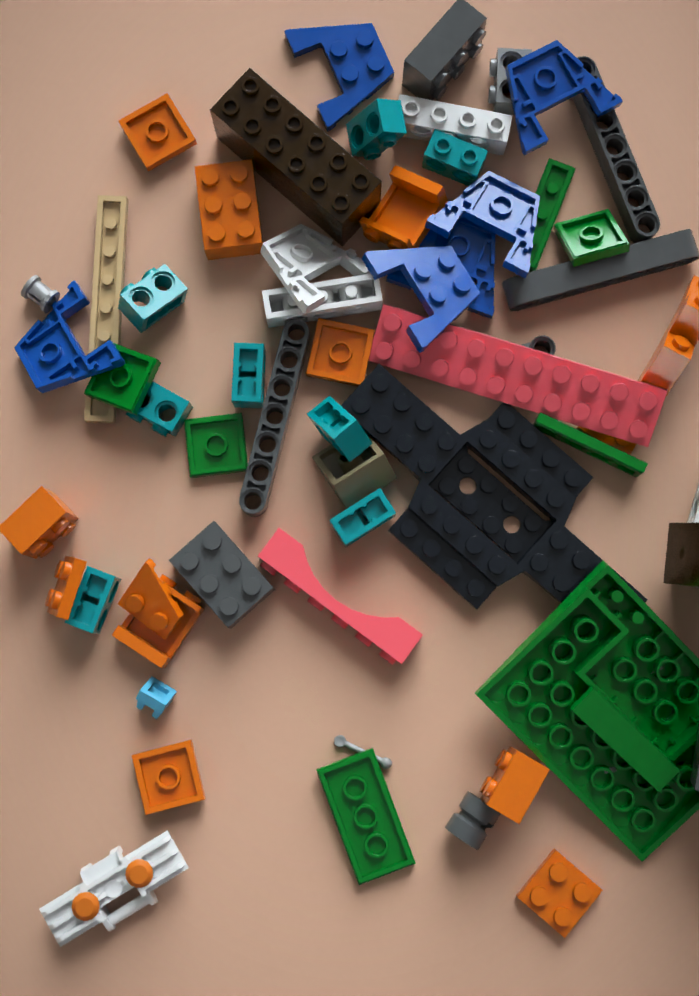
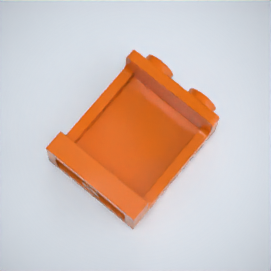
(404, 210)
(147, 642)

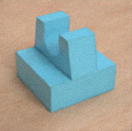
(156, 696)

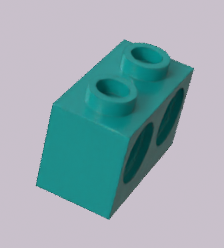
(376, 128)
(454, 158)
(157, 302)
(248, 375)
(161, 400)
(339, 428)
(362, 517)
(93, 600)

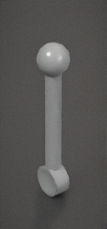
(340, 741)

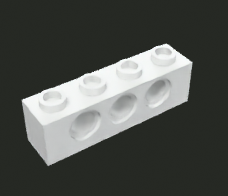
(473, 125)
(342, 298)

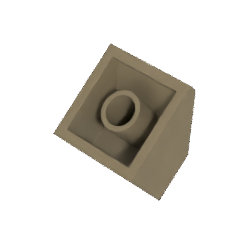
(356, 478)

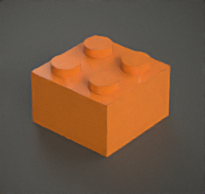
(38, 523)
(513, 784)

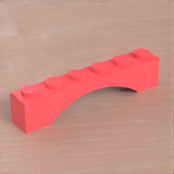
(390, 634)

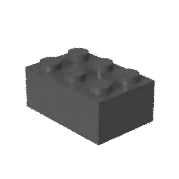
(444, 51)
(222, 575)

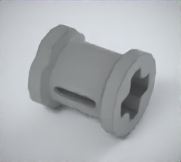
(40, 293)

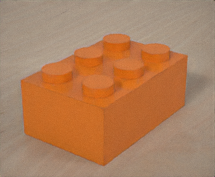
(229, 209)

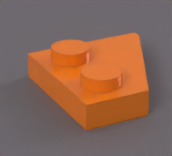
(151, 601)

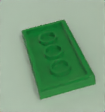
(365, 816)

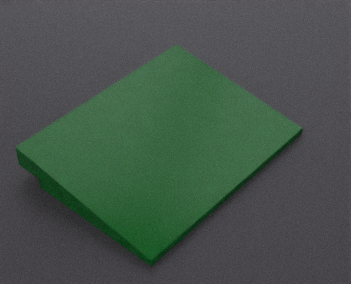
(613, 643)

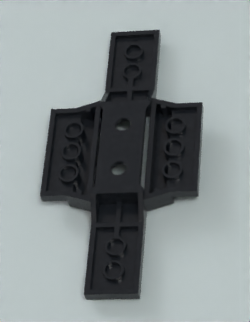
(441, 460)

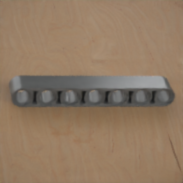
(620, 163)
(566, 280)
(275, 403)

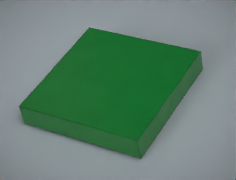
(591, 237)
(125, 385)
(216, 445)

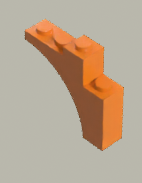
(677, 343)

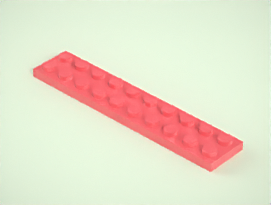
(521, 377)

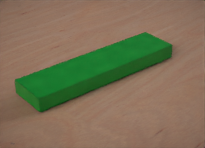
(552, 193)
(589, 445)
(625, 739)

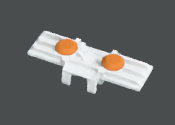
(108, 879)

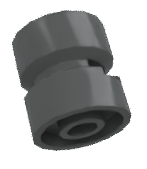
(472, 820)

